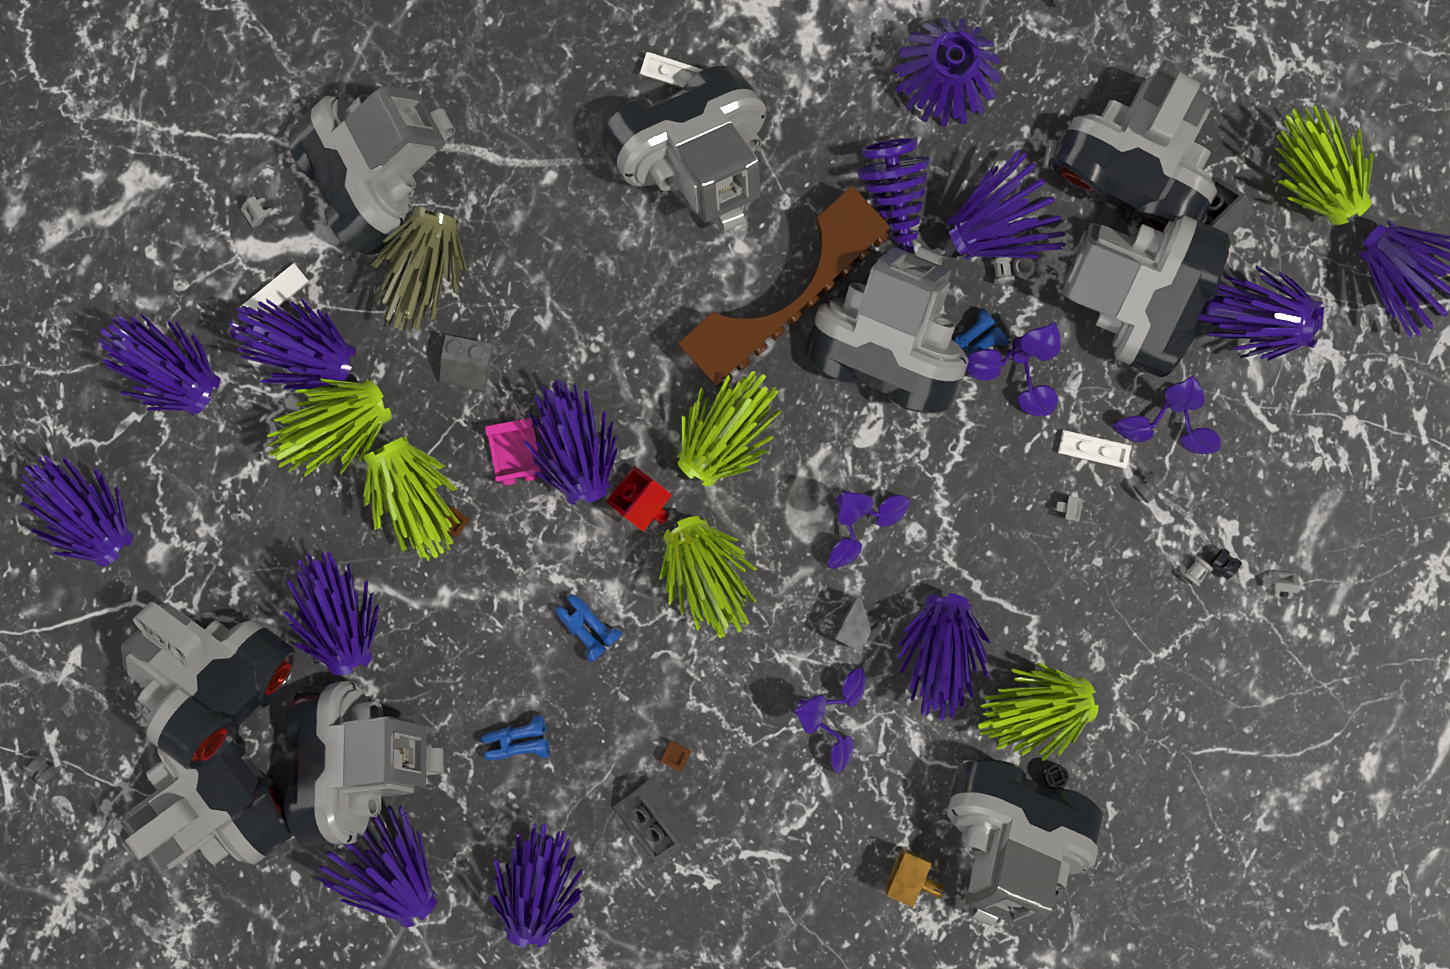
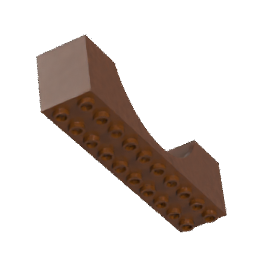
(846, 236)

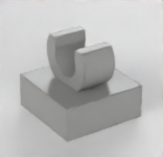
(254, 212)
(1072, 508)
(1285, 582)

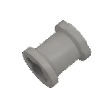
(1000, 278)
(1197, 571)

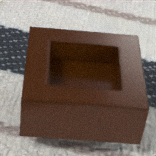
(457, 528)
(675, 755)

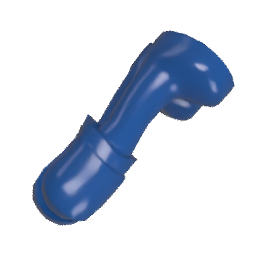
(983, 323)
(576, 625)
(507, 735)

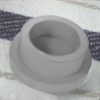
(1024, 267)

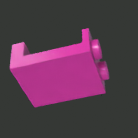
(510, 454)

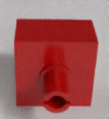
(640, 499)

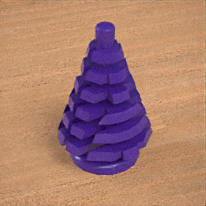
(896, 184)

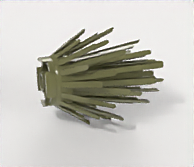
(419, 263)

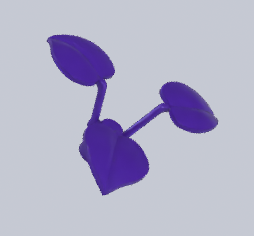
(1039, 342)
(1180, 398)
(852, 508)
(813, 710)

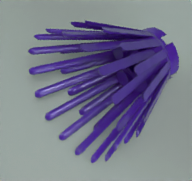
(945, 75)
(981, 226)
(1396, 253)
(399, 883)

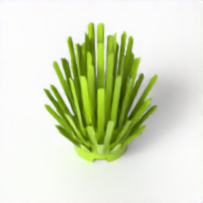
(1331, 183)
(336, 420)
(720, 442)
(409, 495)
(697, 557)
(1060, 705)

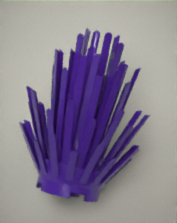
(1271, 321)
(311, 350)
(160, 365)
(573, 445)
(85, 524)
(335, 609)
(947, 630)
(533, 908)

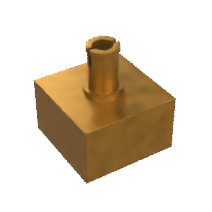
(910, 878)

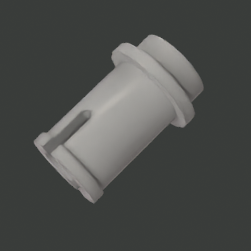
(1051, 148)

